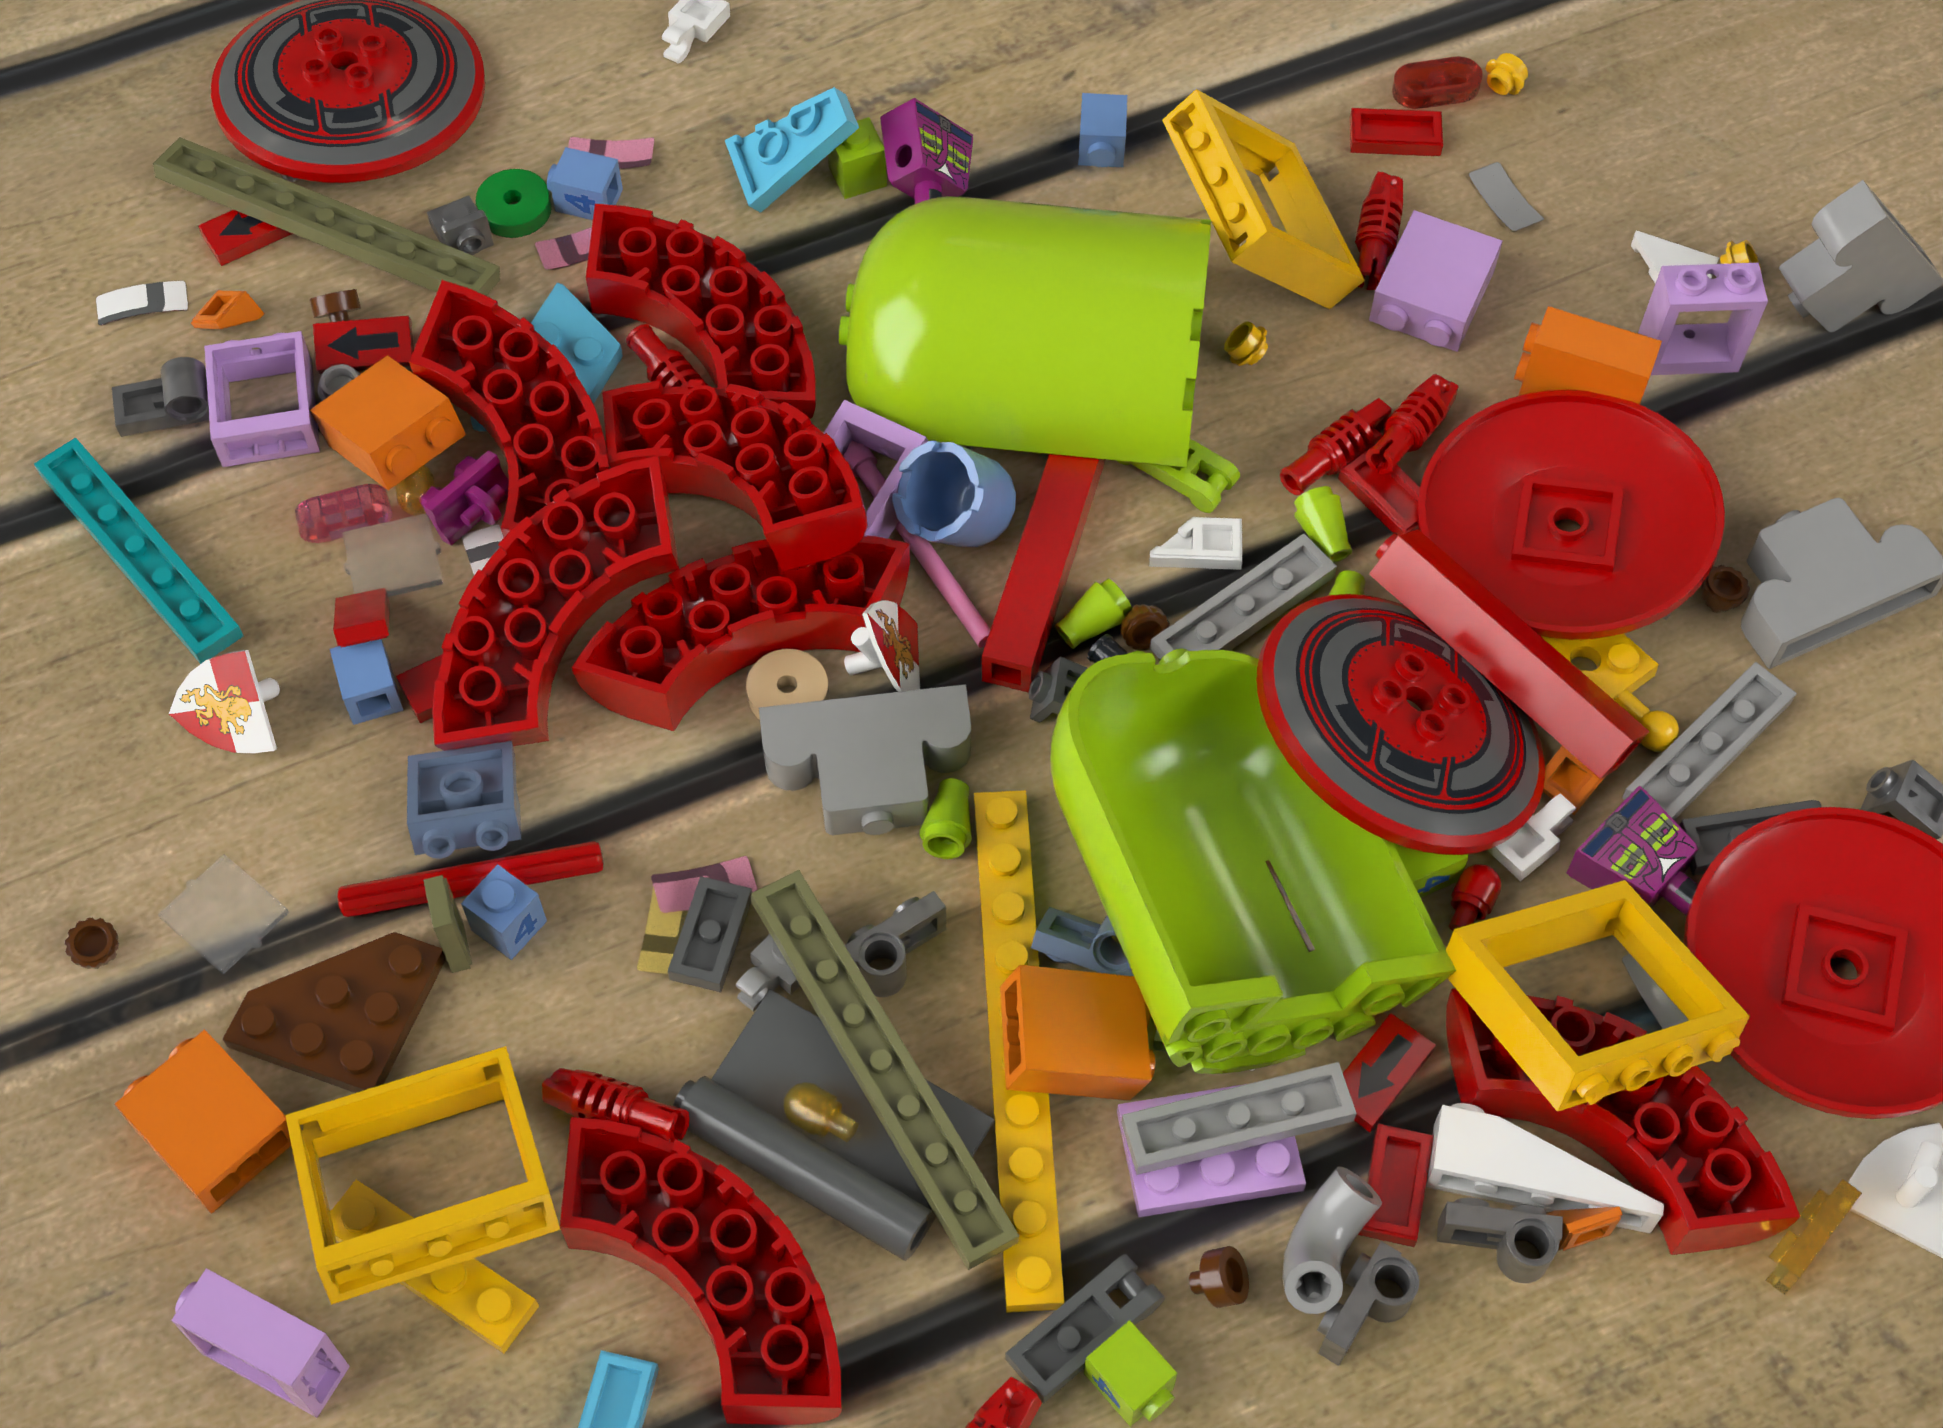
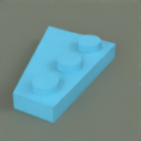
(789, 148)

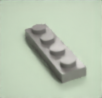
(1250, 601)
(1714, 740)
(1238, 1118)

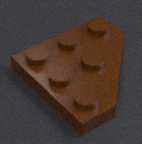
(342, 1014)

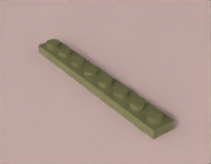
(322, 219)
(885, 1071)

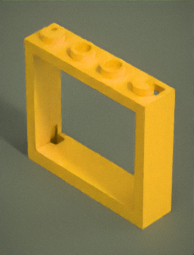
(1216, 150)
(1615, 909)
(436, 1237)

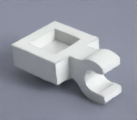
(693, 20)
(1536, 838)

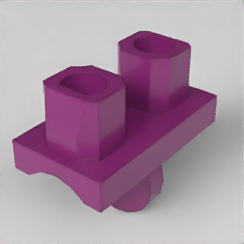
(468, 498)

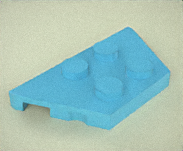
(579, 338)

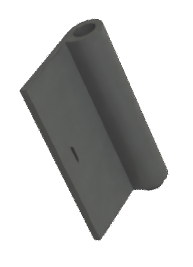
(852, 1181)

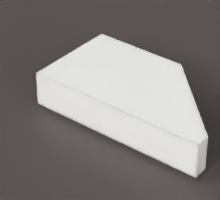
(1661, 253)
(1202, 544)

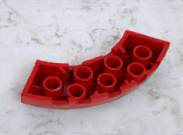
(703, 298)
(516, 391)
(745, 454)
(537, 597)
(728, 617)
(1666, 1138)
(721, 1254)

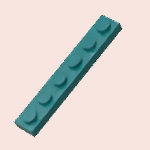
(139, 551)

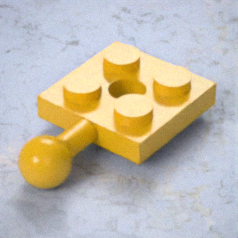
(1619, 672)

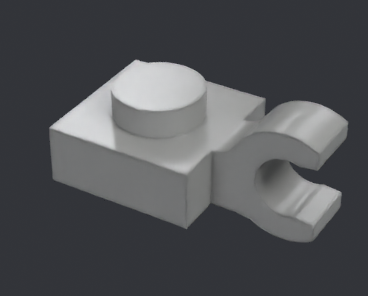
(768, 974)

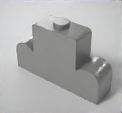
(1858, 262)
(1831, 579)
(868, 753)

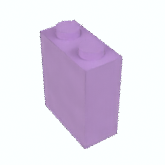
(1435, 281)

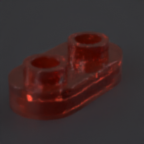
(1437, 82)

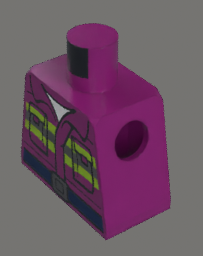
(925, 152)
(1641, 847)

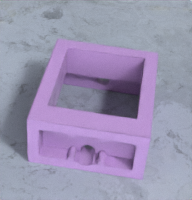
(1704, 346)
(264, 435)
(883, 437)
(260, 1342)

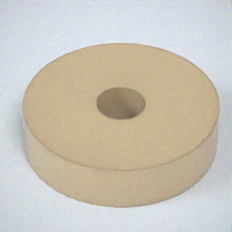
(783, 669)

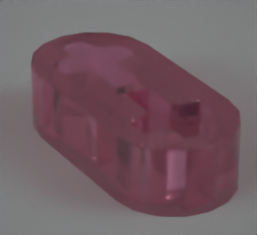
(330, 514)

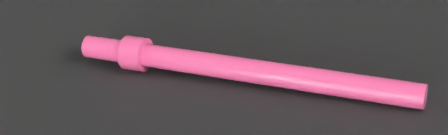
(864, 466)

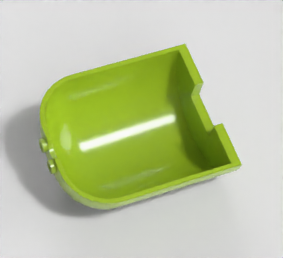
(1032, 327)
(1175, 816)

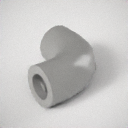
(1323, 1238)

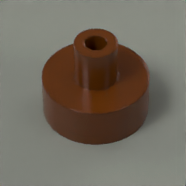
(335, 305)
(1221, 1277)

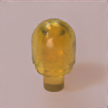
(413, 489)
(818, 1112)

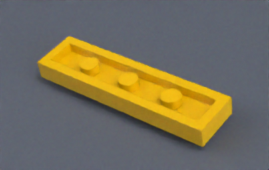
(462, 1291)

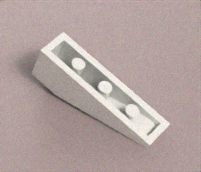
(1505, 1164)

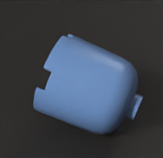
(953, 495)

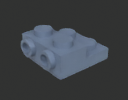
(463, 799)

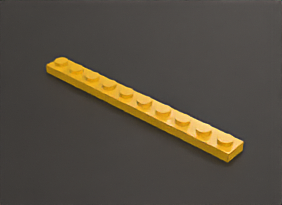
(1021, 1117)

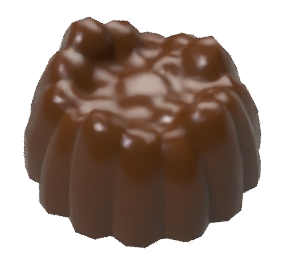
(1724, 589)
(1142, 625)
(92, 943)

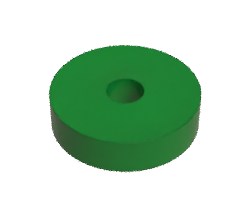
(514, 186)

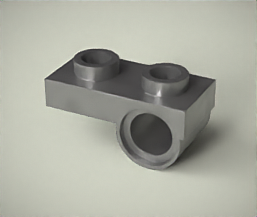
(164, 402)
(907, 929)
(1478, 1225)
(1344, 1321)

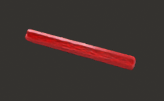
(464, 878)

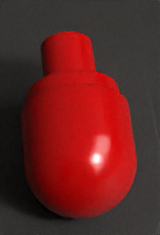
(1474, 895)

